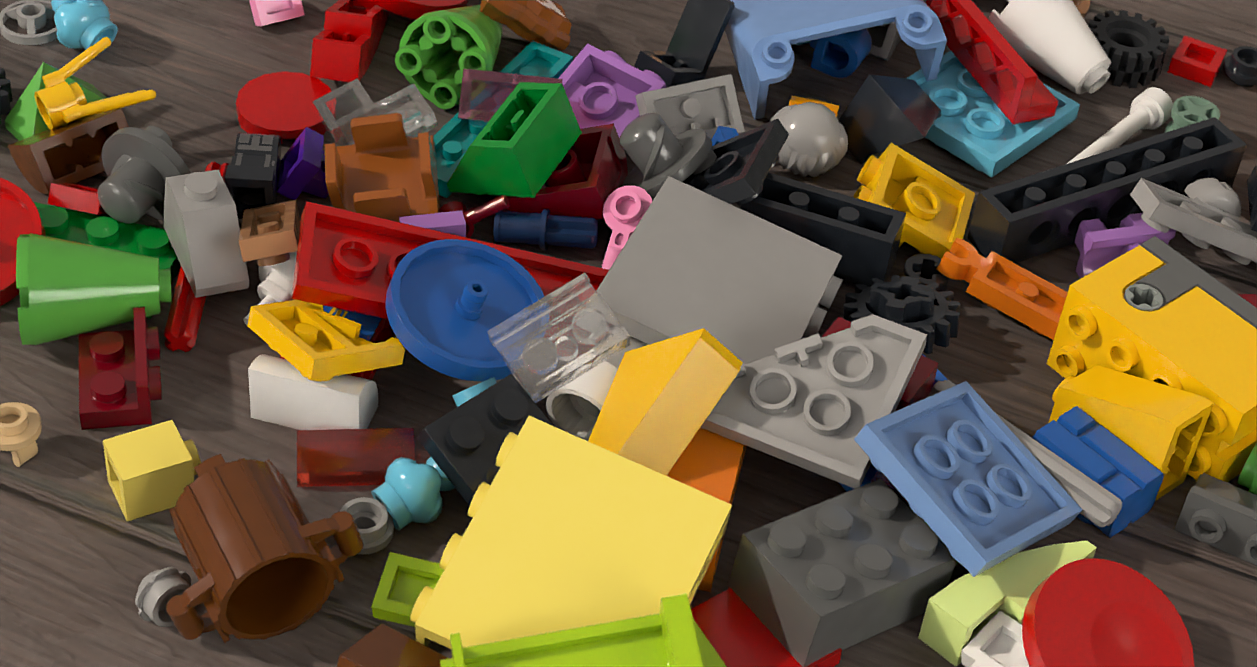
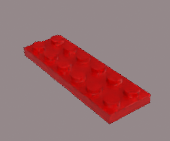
(351, 258)

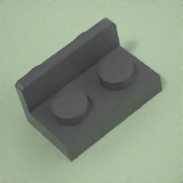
(1221, 517)

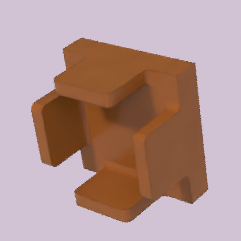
(383, 170)

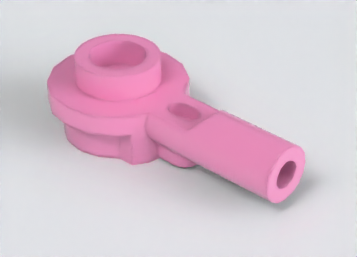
(622, 215)

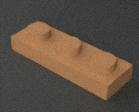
(270, 233)

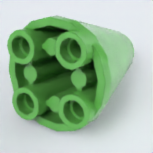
(443, 45)

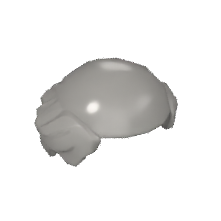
(814, 139)

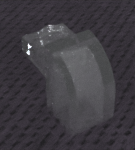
(352, 102)

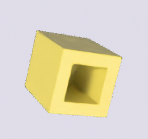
(149, 468)

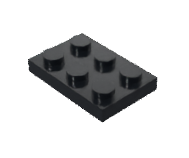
(742, 164)
(471, 435)

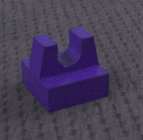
(303, 167)

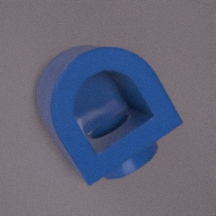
(841, 53)

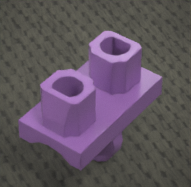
(1102, 245)

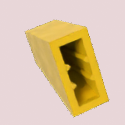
(664, 398)
(1146, 415)

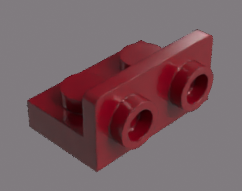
(117, 375)

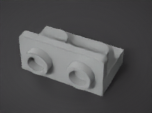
(695, 105)

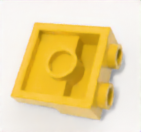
(933, 202)

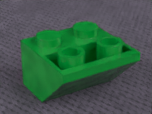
(519, 143)

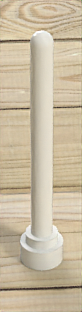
(1147, 112)

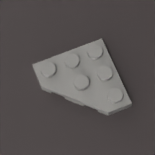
(819, 396)

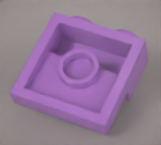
(605, 87)

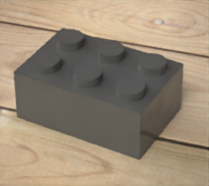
(840, 571)

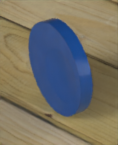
(449, 299)

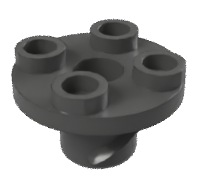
(662, 153)
(136, 173)

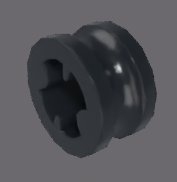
(925, 267)

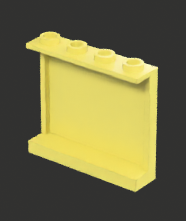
(567, 543)

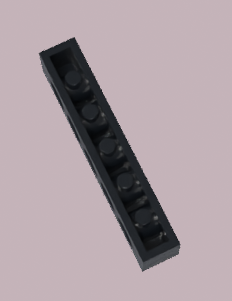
(1047, 207)

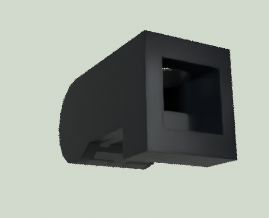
(254, 169)

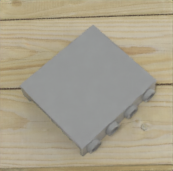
(718, 270)

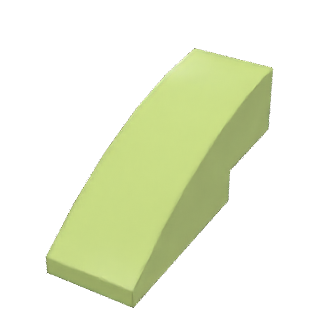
(971, 602)

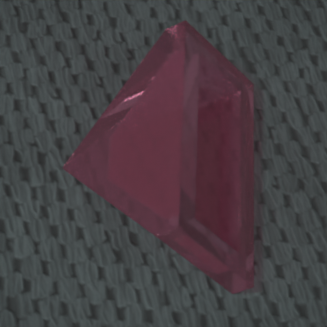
(487, 90)

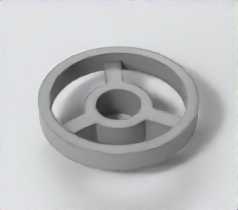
(31, 17)

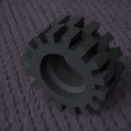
(1132, 46)

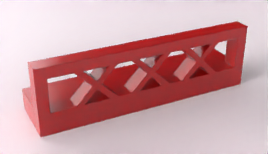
(993, 62)

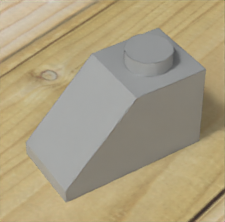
(205, 232)

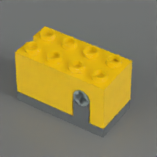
(1176, 327)

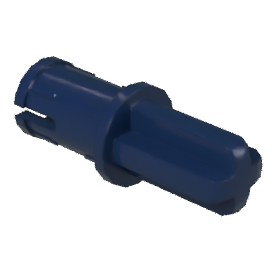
(545, 229)

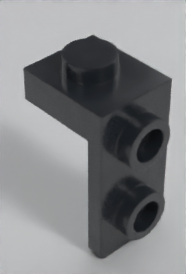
(692, 43)

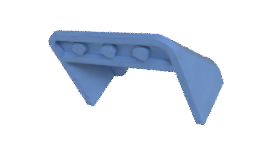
(765, 30)

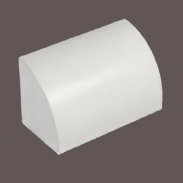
(291, 400)

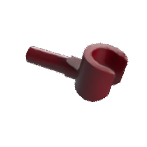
(478, 213)

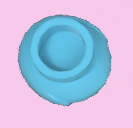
(82, 22)
(412, 491)

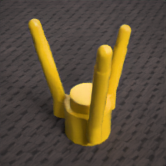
(65, 102)

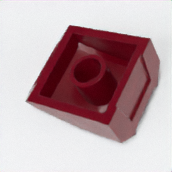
(582, 179)

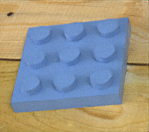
(968, 477)

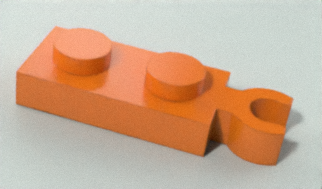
(1006, 287)

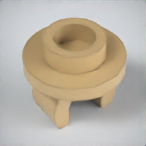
(18, 431)

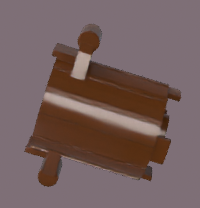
(254, 552)

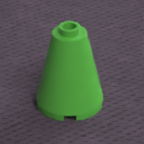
(82, 287)

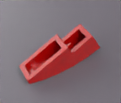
(348, 40)

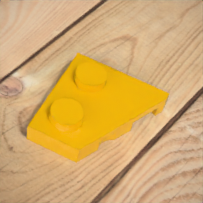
(320, 342)

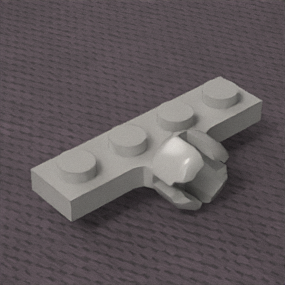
(1204, 218)

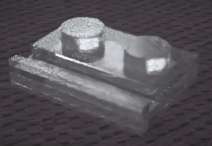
(559, 338)

